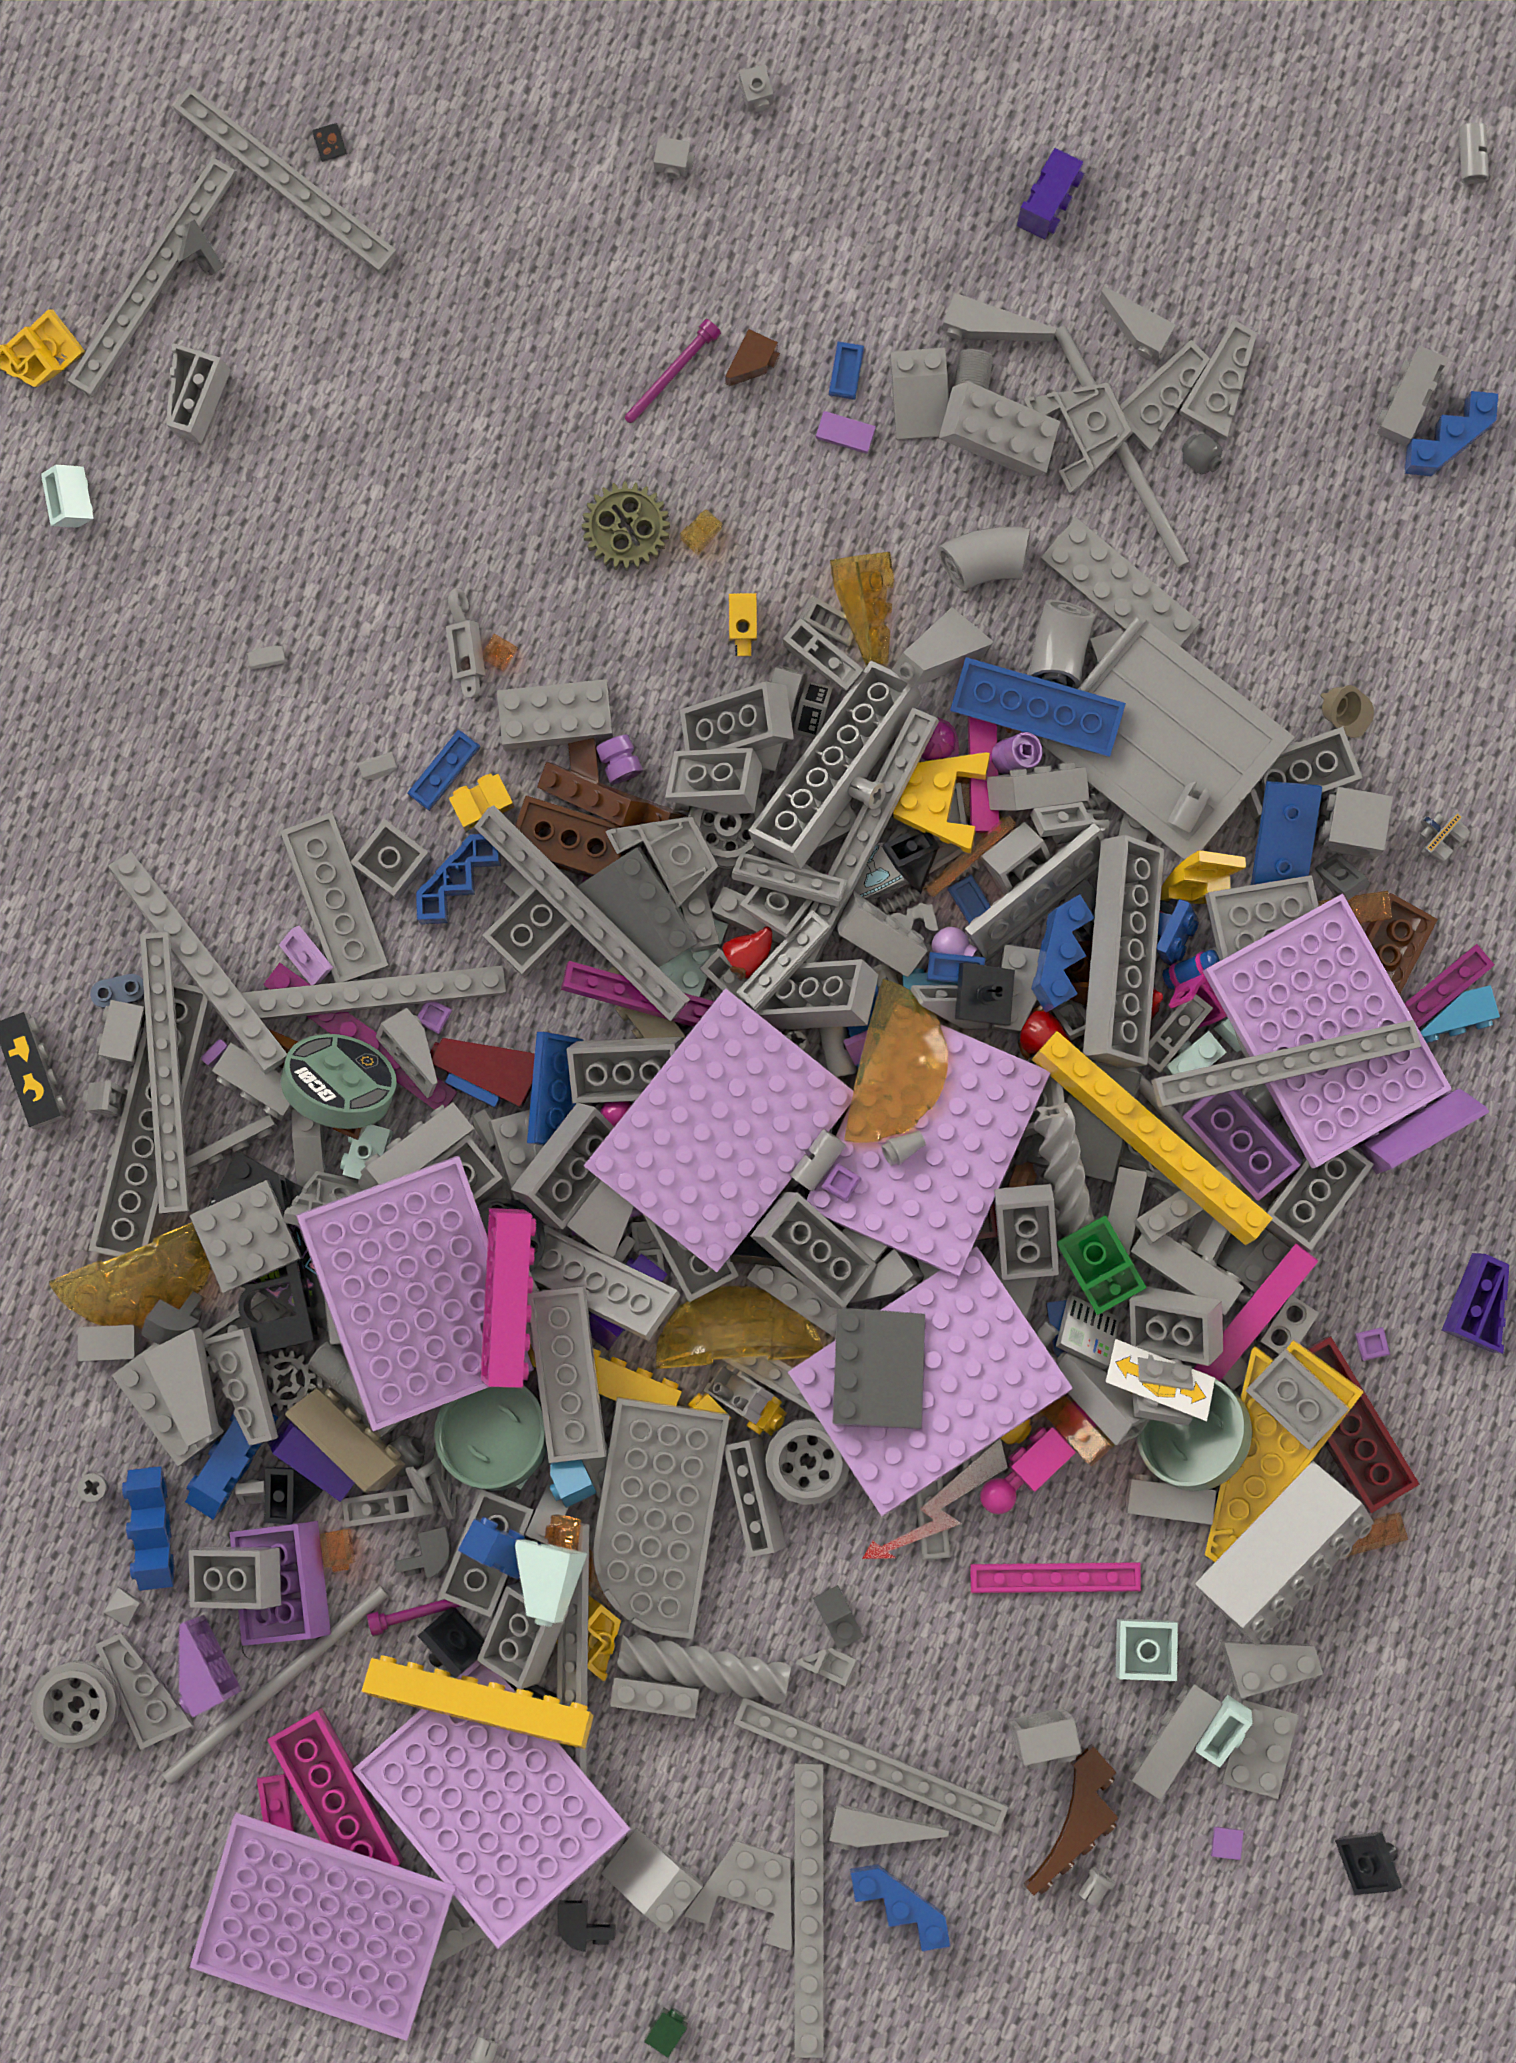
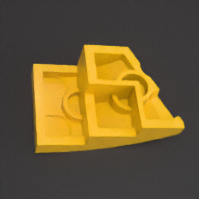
(34, 349)
(1199, 875)
(602, 1631)

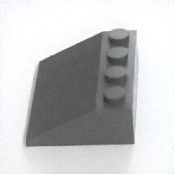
(640, 907)
(1098, 1143)
(878, 1369)

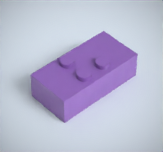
(1243, 1141)

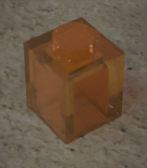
(337, 1549)

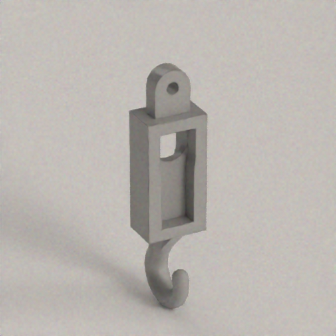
(464, 642)

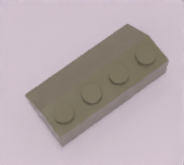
(346, 1439)

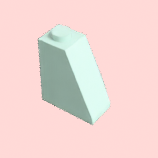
(548, 1579)

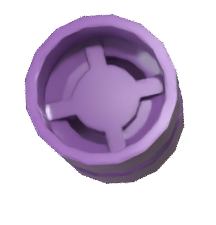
(1017, 752)
(619, 759)

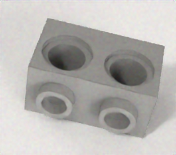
(1290, 1330)

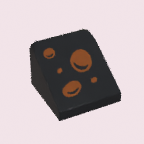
(329, 142)

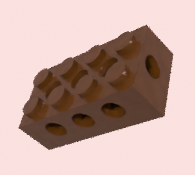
(567, 823)

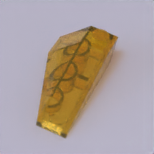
(862, 592)

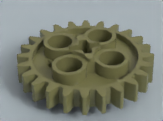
(604, 537)

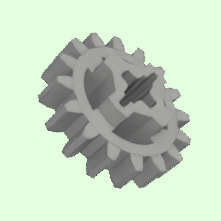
(295, 1369)

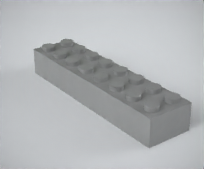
(842, 750)
(1123, 952)

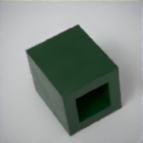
(666, 2031)

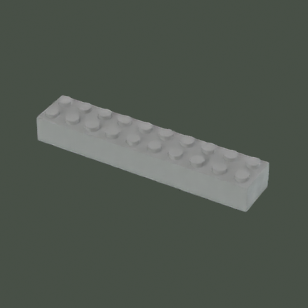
(129, 1201)

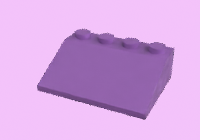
(1421, 1130)
(302, 1585)
(203, 1668)

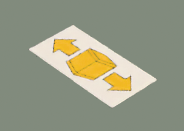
(1125, 1374)

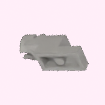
(1067, 821)

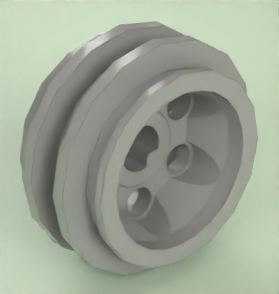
(724, 858)
(788, 1483)
(45, 1705)

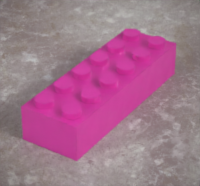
(506, 1297)
(331, 1789)

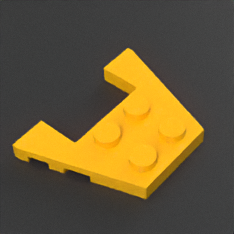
(930, 793)

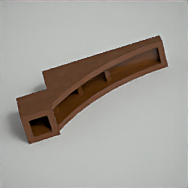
(602, 799)
(1085, 1820)

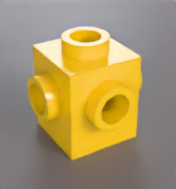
(771, 1418)

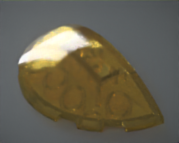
(899, 1067)
(133, 1283)
(734, 1325)

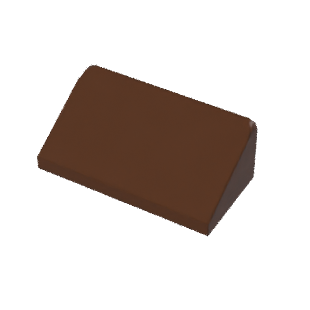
(584, 758)

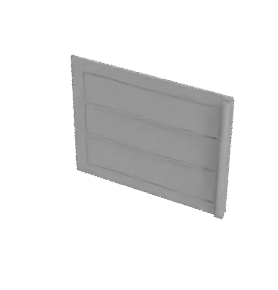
(1174, 731)

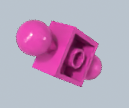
(1029, 1467)

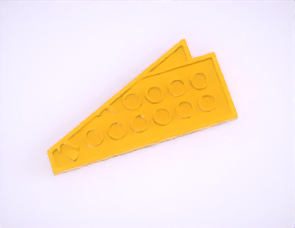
(1273, 1456)

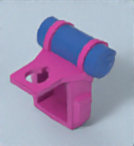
(1189, 980)

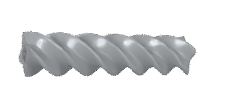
(1065, 1168)
(697, 1667)

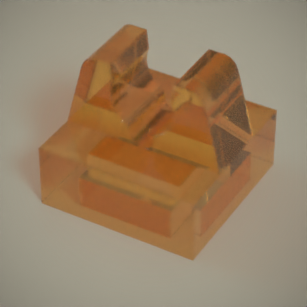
(499, 652)
(563, 1531)

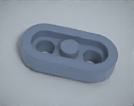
(117, 990)

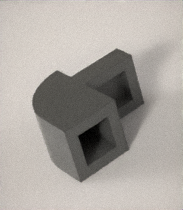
(167, 1322)
(435, 1552)

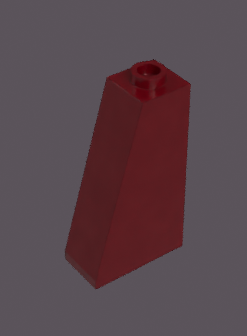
(493, 1068)

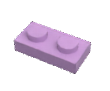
(305, 956)

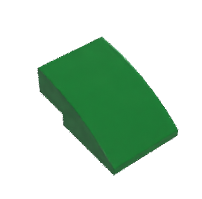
(1101, 1264)

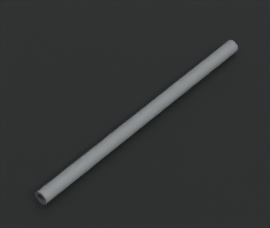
(1127, 457)
(1186, 1131)
(275, 1685)

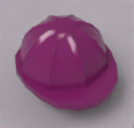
(942, 743)

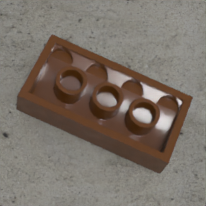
(1400, 939)

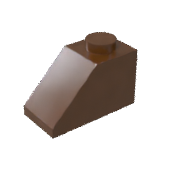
(752, 358)

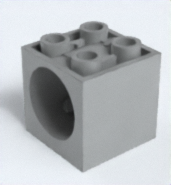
(1355, 823)

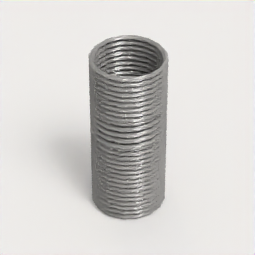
(974, 367)
(332, 1366)

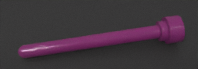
(707, 332)
(380, 1622)

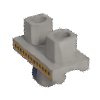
(1436, 847)

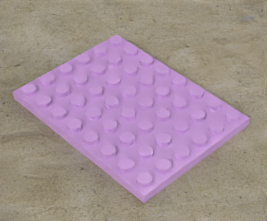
(1315, 985)
(720, 1130)
(945, 1189)
(405, 1288)
(978, 1384)
(492, 1812)
(322, 1926)

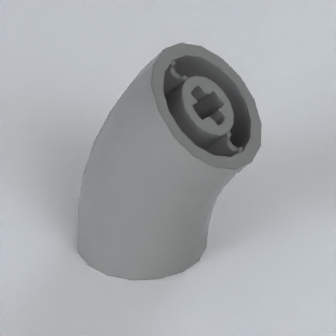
(985, 555)
(1061, 643)

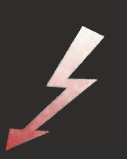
(978, 1472)

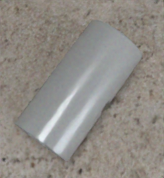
(1473, 153)
(835, 1051)
(823, 1154)

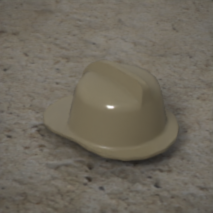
(1348, 709)

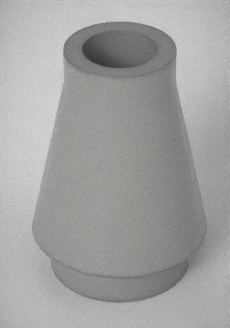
(901, 1148)

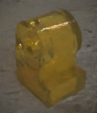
(701, 531)

